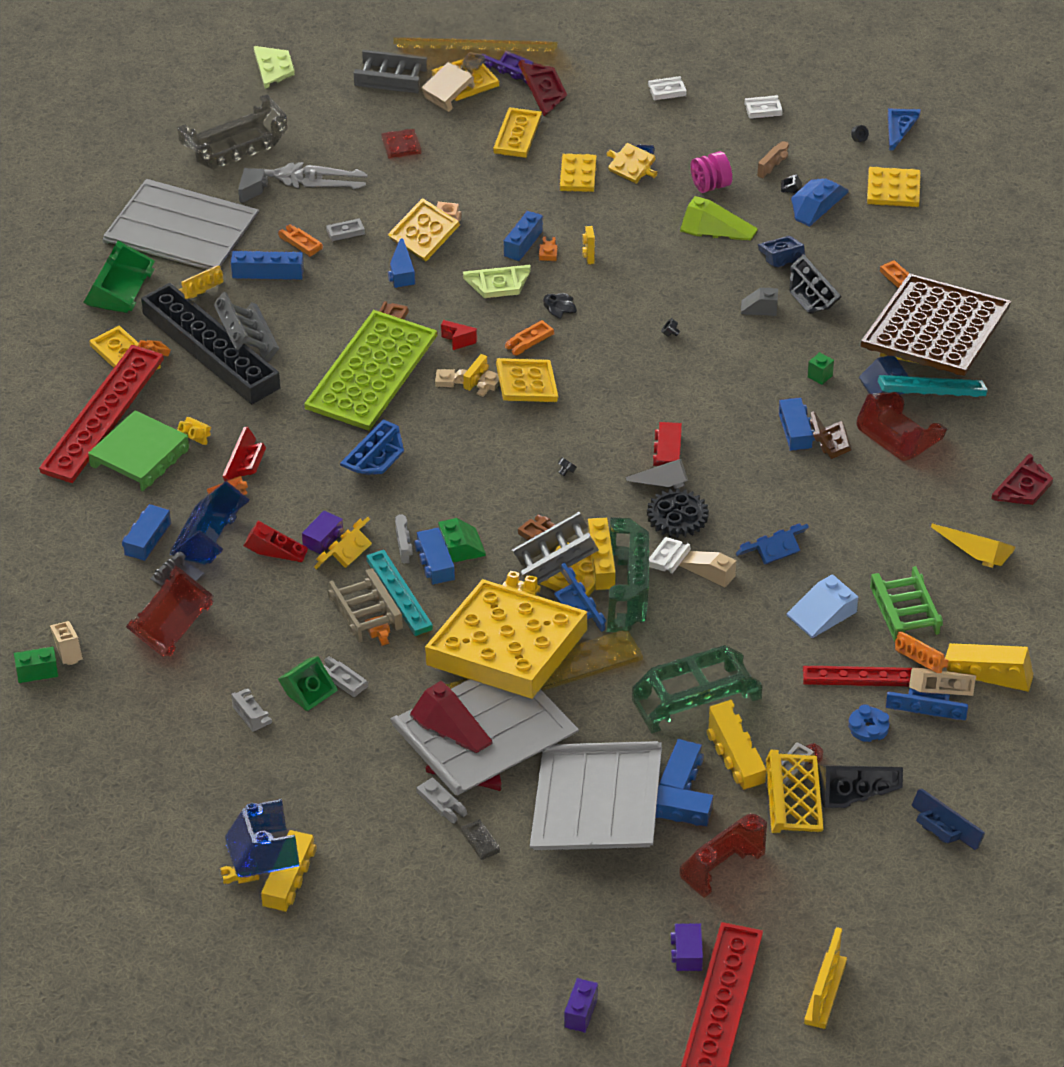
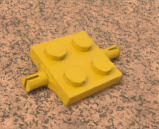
(632, 163)

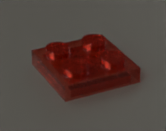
(401, 143)

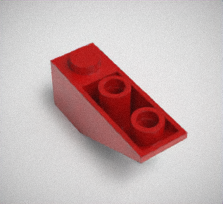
(272, 543)

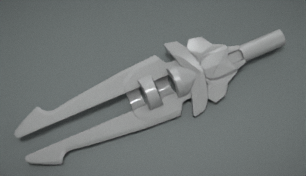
(293, 174)

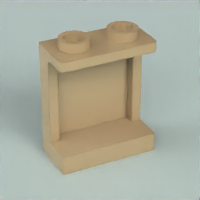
(447, 85)

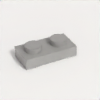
(345, 229)

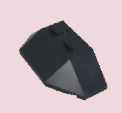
(811, 287)

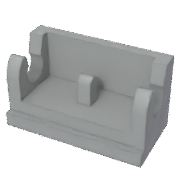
(250, 710)

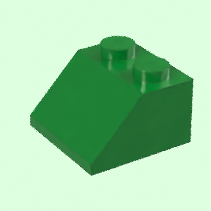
(461, 540)
(35, 664)
(308, 683)

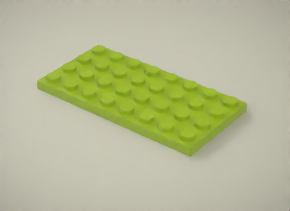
(371, 370)

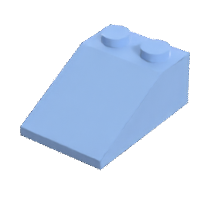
(824, 606)

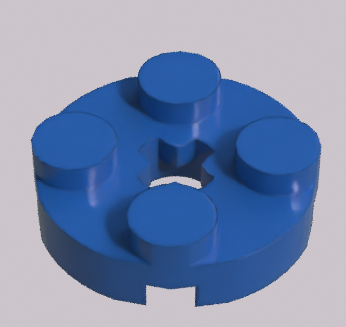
(866, 714)

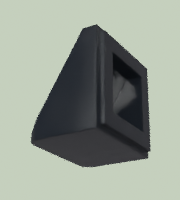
(791, 184)

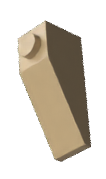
(711, 566)
(66, 643)
(943, 683)

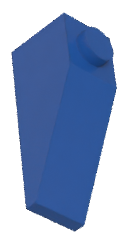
(401, 267)

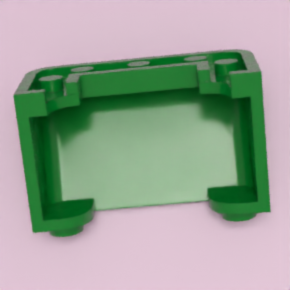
(120, 279)

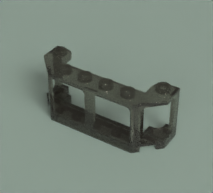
(203, 141)

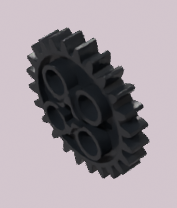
(677, 513)

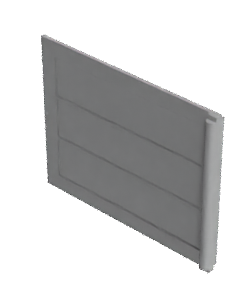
(180, 225)
(513, 722)
(597, 796)

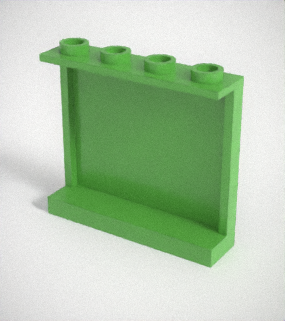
(140, 448)

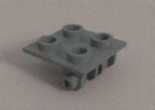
(178, 560)

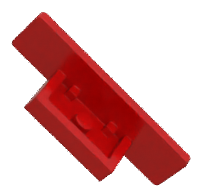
(245, 456)

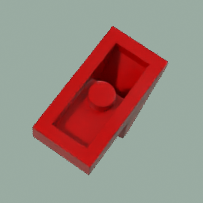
(459, 334)

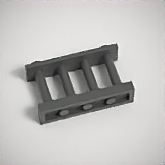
(390, 81)
(253, 320)
(567, 554)

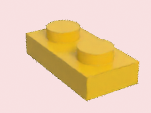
(589, 241)
(475, 371)

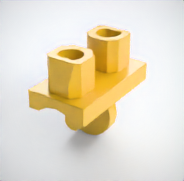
(195, 430)
(529, 586)

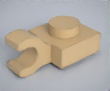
(448, 378)
(487, 382)

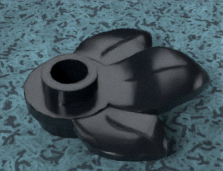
(559, 304)

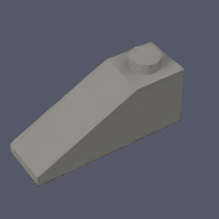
(665, 475)

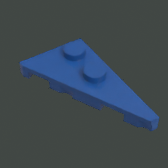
(899, 124)

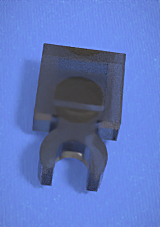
(472, 61)

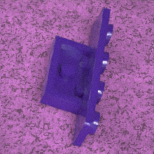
(507, 64)

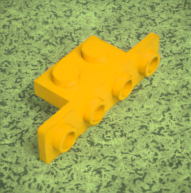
(201, 282)
(349, 548)

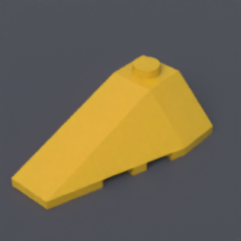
(980, 548)

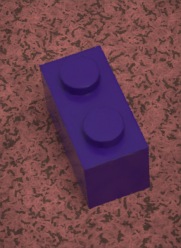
(322, 532)
(688, 947)
(581, 1005)

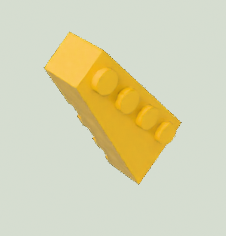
(992, 664)
(735, 745)

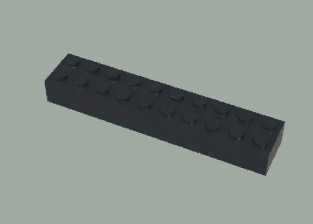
(210, 343)

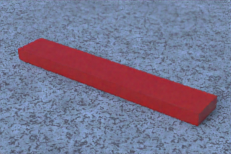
(856, 676)

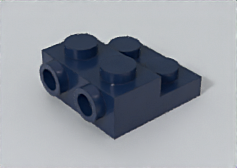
(782, 251)

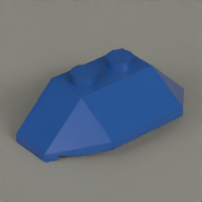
(816, 199)
(376, 450)

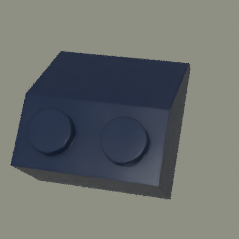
(881, 366)

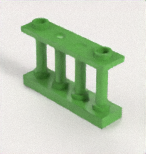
(891, 614)

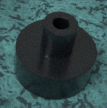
(860, 133)
(670, 328)
(566, 466)

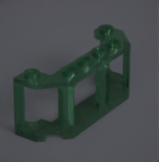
(637, 587)
(698, 695)

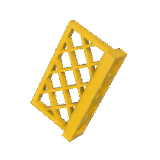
(777, 797)
(827, 984)

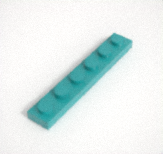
(932, 386)
(400, 593)

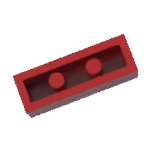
(668, 443)

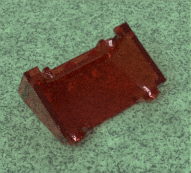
(884, 423)
(171, 612)
(743, 838)

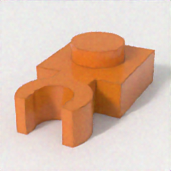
(548, 250)
(156, 346)

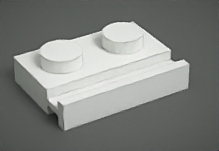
(667, 88)
(763, 107)
(669, 555)

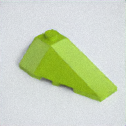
(708, 218)

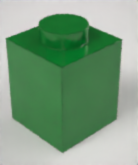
(820, 368)

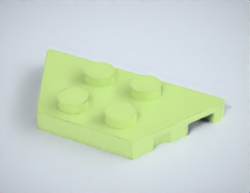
(273, 64)
(498, 281)

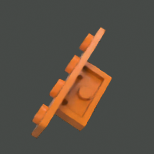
(920, 652)

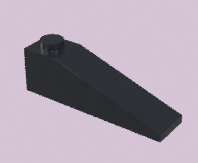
(848, 784)

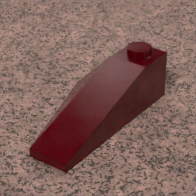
(447, 715)

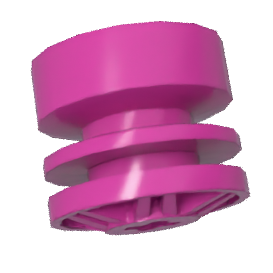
(711, 172)

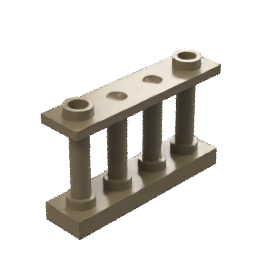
(378, 593)

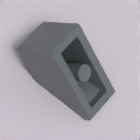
(252, 183)
(761, 302)

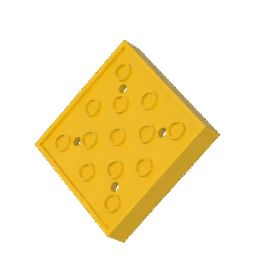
(506, 638)

